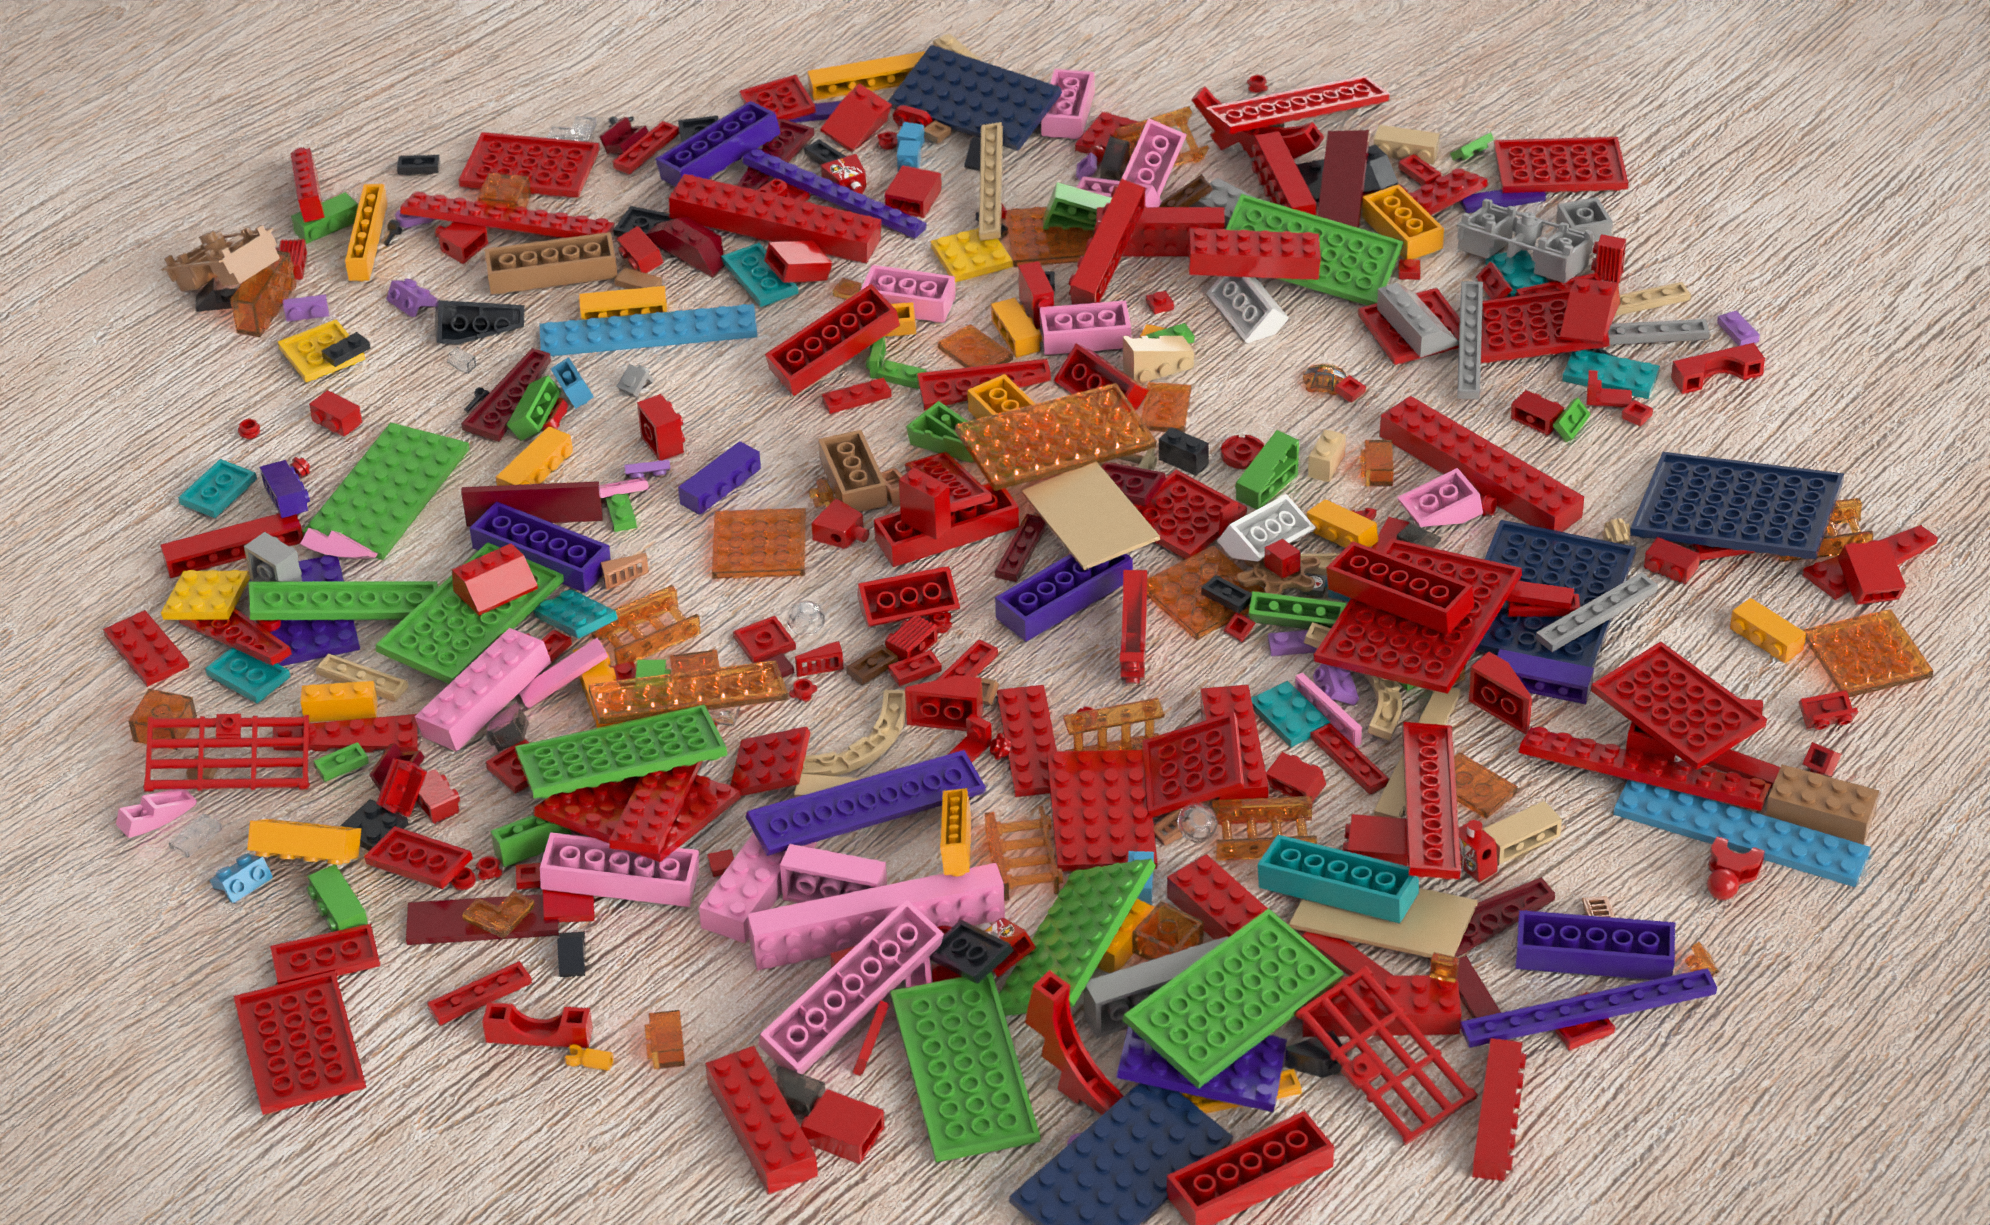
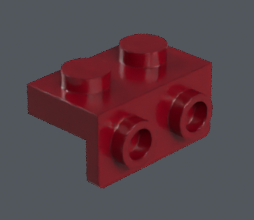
(621, 136)
(381, 769)

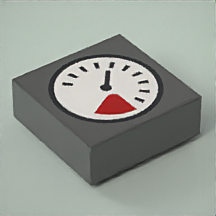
(1319, 587)

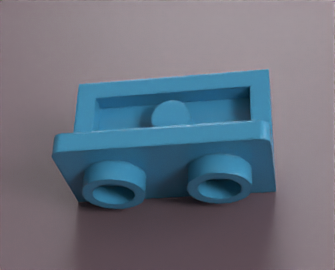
(242, 876)

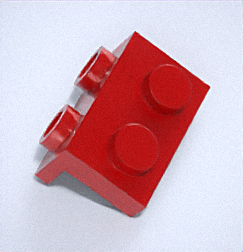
(1827, 709)

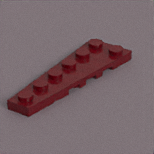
(784, 146)
(495, 410)
(1502, 911)

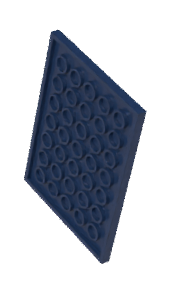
(1738, 505)
(1555, 560)

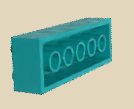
(1338, 878)

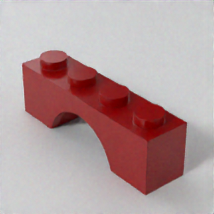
(1741, 361)
(507, 1025)

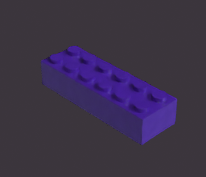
(719, 144)
(543, 543)
(1057, 594)
(1595, 945)

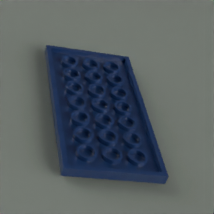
(976, 93)
(1121, 1162)

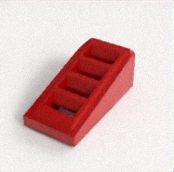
(831, 656)

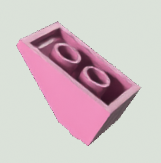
(1443, 501)

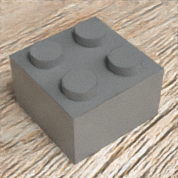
(1584, 216)
(272, 560)

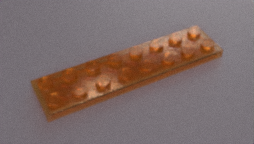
(677, 691)

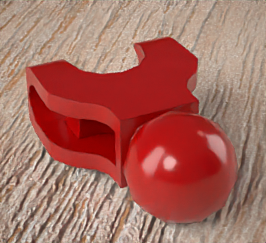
(1731, 869)

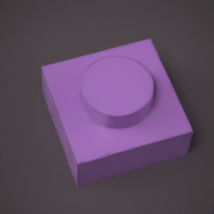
(1086, 166)

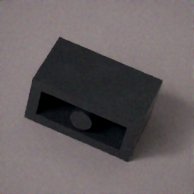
(1183, 451)

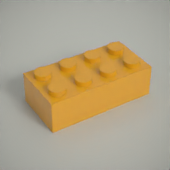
(1400, 217)
(996, 397)
(304, 839)

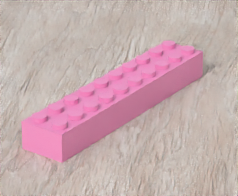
(844, 920)

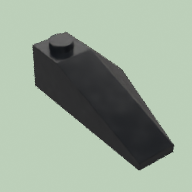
(1378, 174)
(468, 321)

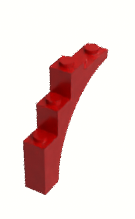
(1298, 139)
(1134, 626)
(1052, 1018)

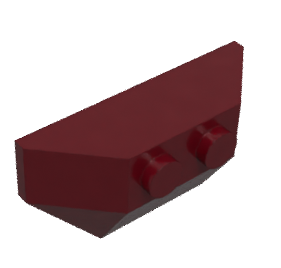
(690, 243)

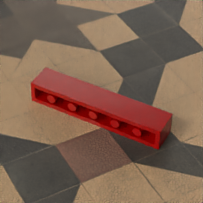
(307, 184)
(227, 543)
(1497, 1110)

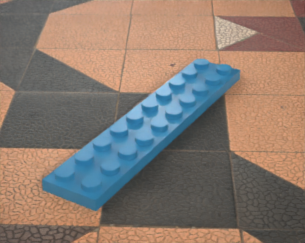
(648, 330)
(1782, 841)

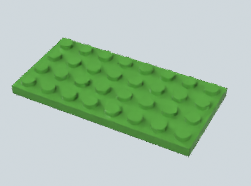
(1351, 258)
(389, 487)
(447, 635)
(620, 751)
(1077, 930)
(1232, 998)
(964, 1067)

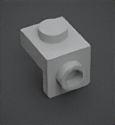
(634, 379)

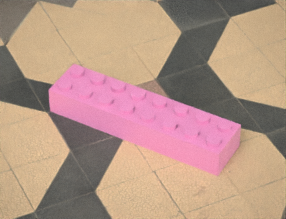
(851, 989)

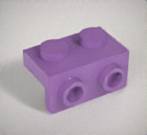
(409, 296)
(1336, 683)

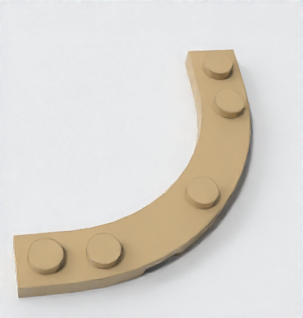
(1386, 692)
(867, 748)

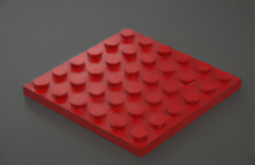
(599, 808)

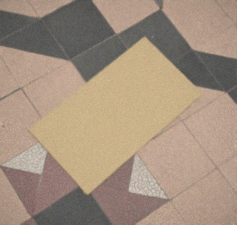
(1090, 515)
(1430, 925)

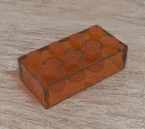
(262, 296)

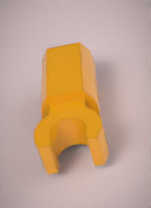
(589, 1058)

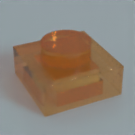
(1444, 967)

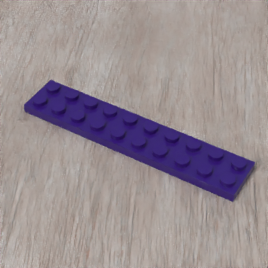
(862, 802)

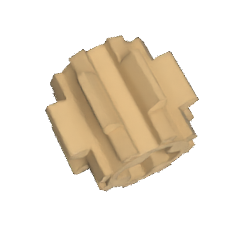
(1616, 531)

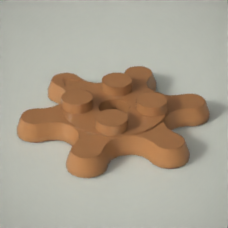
(1273, 583)

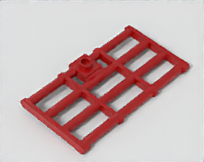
(227, 736)
(1369, 1065)

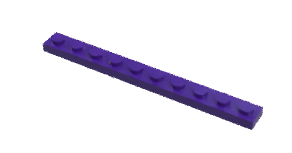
(834, 193)
(1588, 1007)

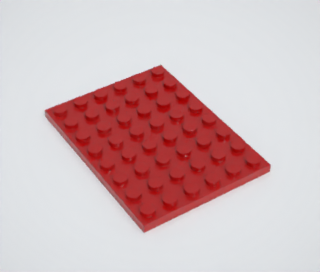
(1408, 652)

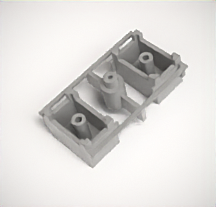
(1554, 258)

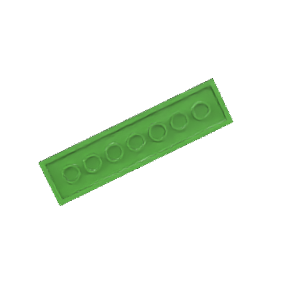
(337, 599)

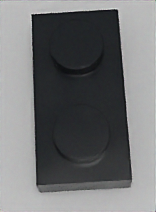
(822, 152)
(418, 164)
(345, 349)
(1226, 594)

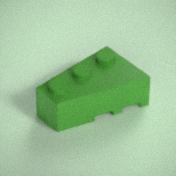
(1073, 208)
(936, 432)
(1269, 471)

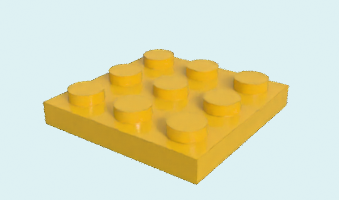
(968, 257)
(305, 350)
(205, 595)

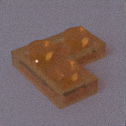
(499, 919)

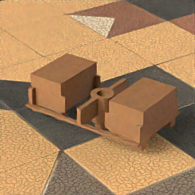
(228, 260)

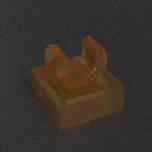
(823, 493)
(1702, 959)

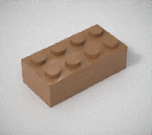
(853, 471)
(1822, 803)

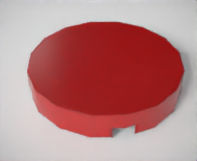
(1240, 451)

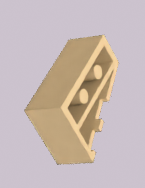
(1156, 357)

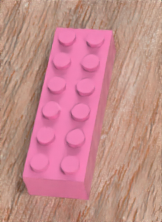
(483, 689)
(592, 868)
(746, 887)

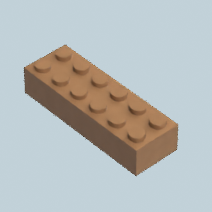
(550, 263)

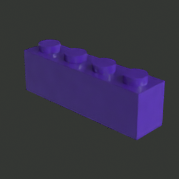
(719, 477)
(285, 488)
(1550, 676)

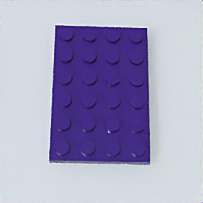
(317, 637)
(1246, 1082)

